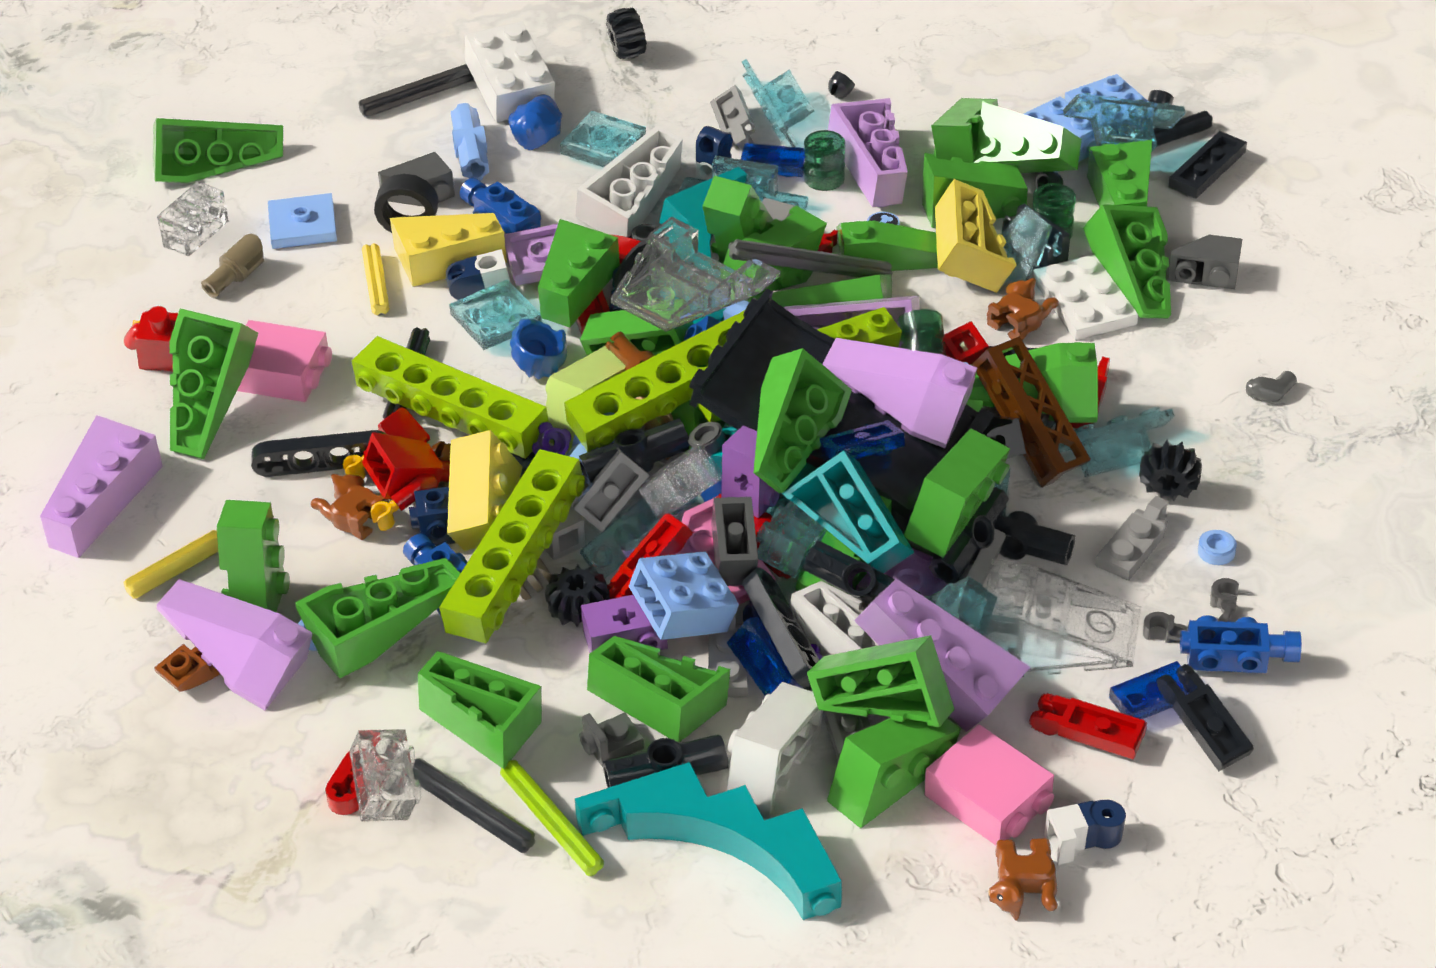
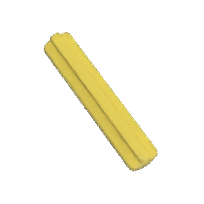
(375, 279)
(172, 565)

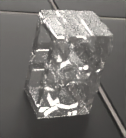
(193, 218)
(680, 481)
(376, 774)

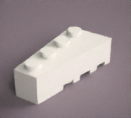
(630, 184)

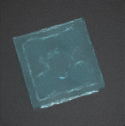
(600, 138)
(493, 313)

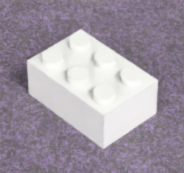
(507, 68)

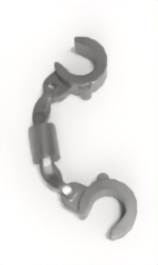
(1225, 603)

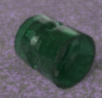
(824, 160)
(1056, 204)
(922, 331)

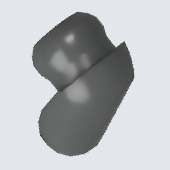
(1269, 388)

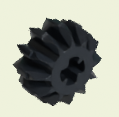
(626, 33)
(1170, 470)
(571, 590)

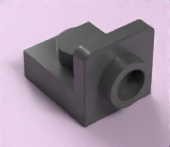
(610, 738)

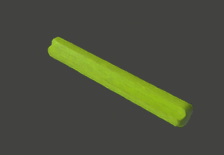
(552, 818)

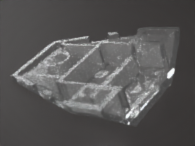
(679, 284)
(1058, 620)

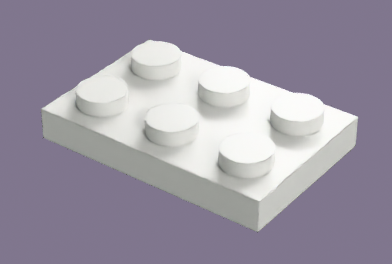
(1086, 296)

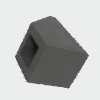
(1207, 262)

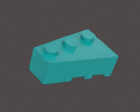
(852, 511)

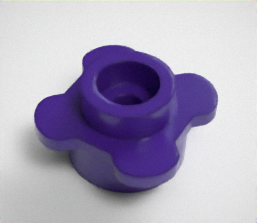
(560, 436)

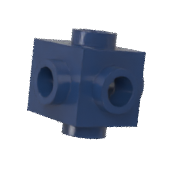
(432, 514)

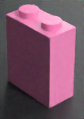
(285, 361)
(989, 785)

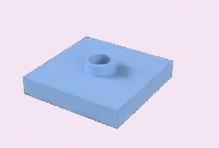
(302, 221)

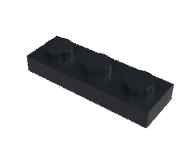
(1207, 164)

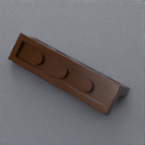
(1006, 391)

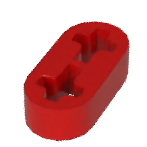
(339, 785)

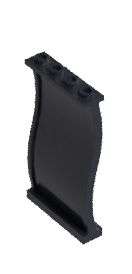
(733, 391)

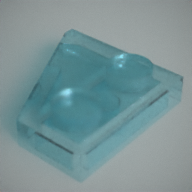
(1025, 242)

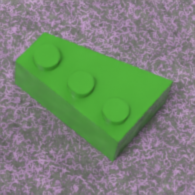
(958, 128)
(796, 231)
(575, 271)
(641, 333)
(956, 491)
(884, 680)
(480, 705)
(885, 765)

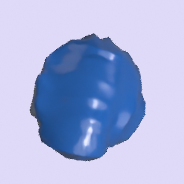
(536, 122)
(538, 348)

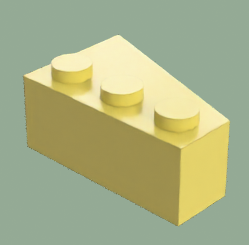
(968, 240)
(434, 242)
(479, 485)

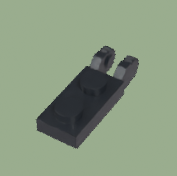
(1206, 718)

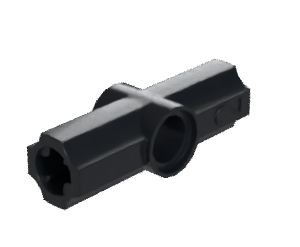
(640, 445)
(975, 536)
(1029, 538)
(840, 570)
(664, 753)

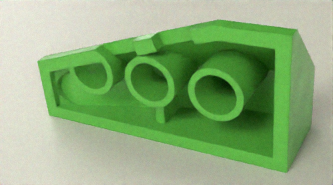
(202, 149)
(899, 245)
(841, 291)
(207, 372)
(1070, 374)

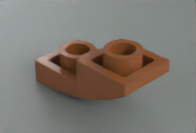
(185, 669)

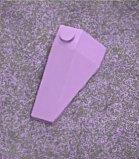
(911, 385)
(244, 642)

